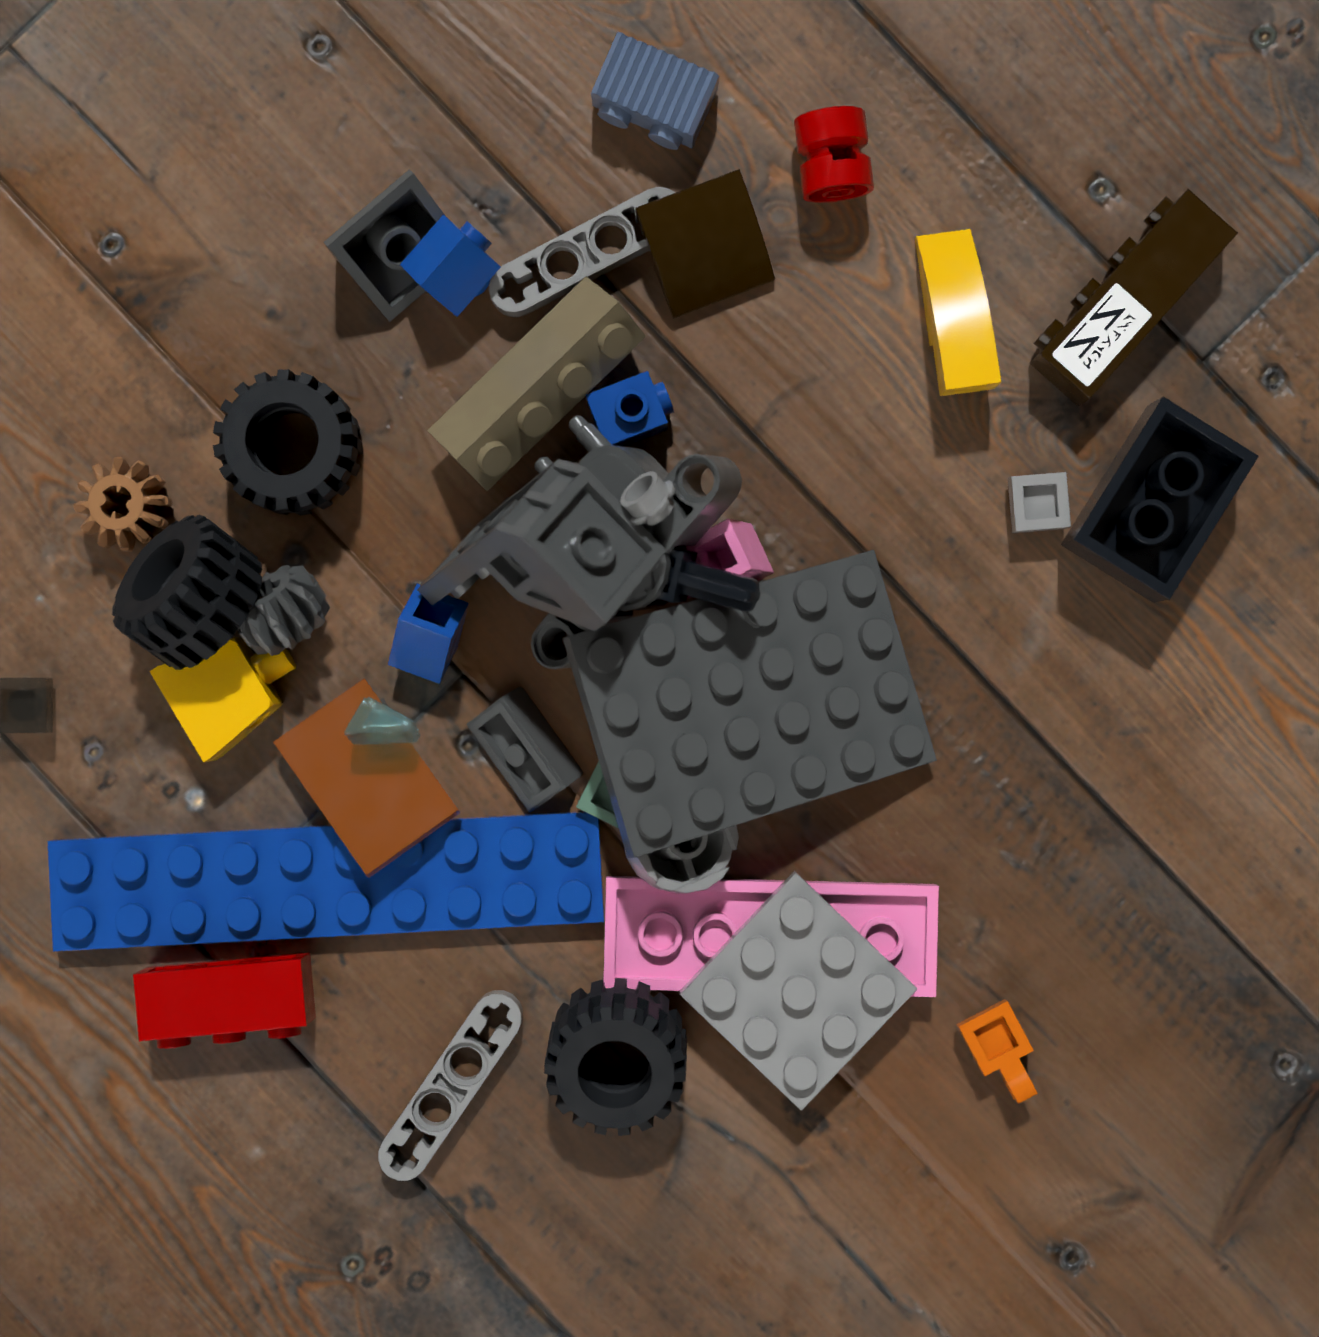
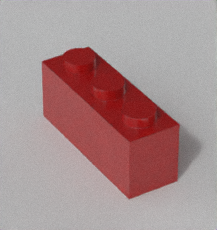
(224, 999)

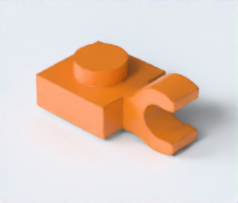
(997, 1044)

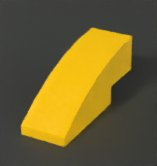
(957, 313)

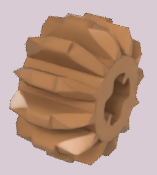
(104, 502)

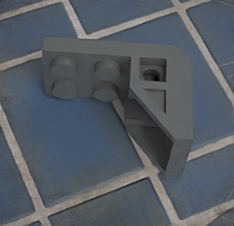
(554, 547)

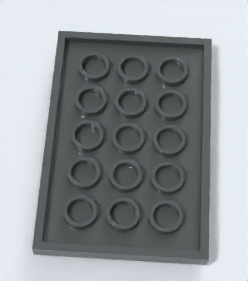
(753, 712)

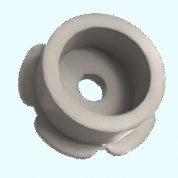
(648, 499)

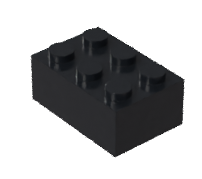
(1159, 500)

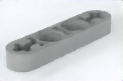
(582, 244)
(454, 1087)

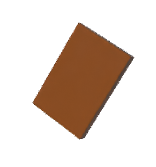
(371, 794)

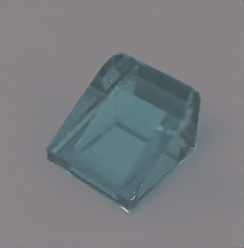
(380, 725)

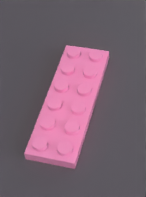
(671, 935)

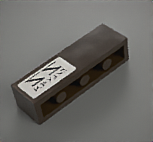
(1133, 296)

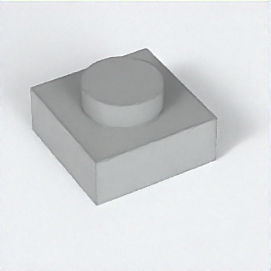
(1039, 502)

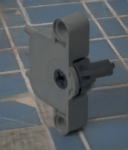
(676, 572)

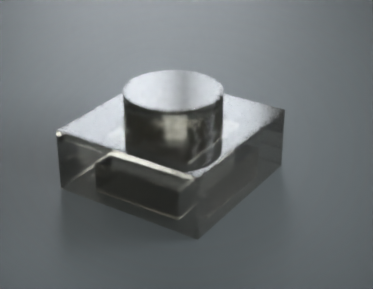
(26, 705)

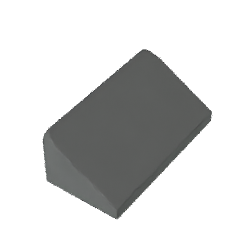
(525, 748)

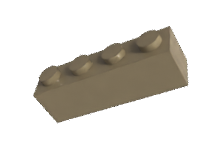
(537, 382)

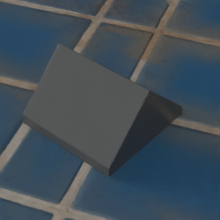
(381, 238)

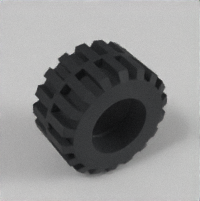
(252, 414)
(187, 592)
(609, 1096)

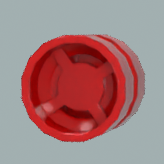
(831, 135)

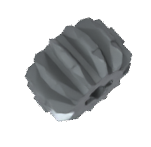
(285, 611)

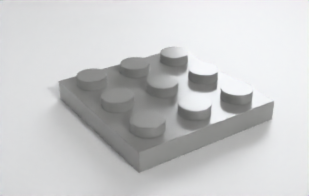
(797, 990)

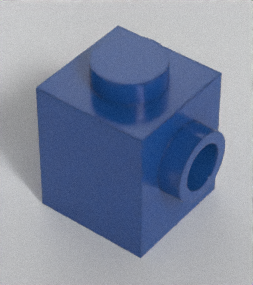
(452, 264)
(630, 409)
(427, 636)

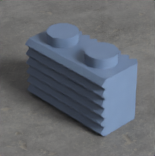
(654, 92)

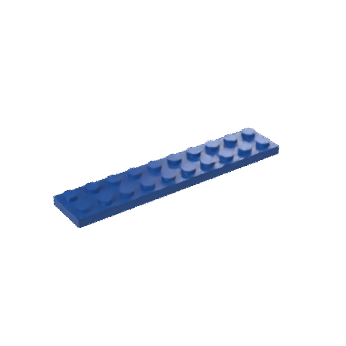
(312, 887)

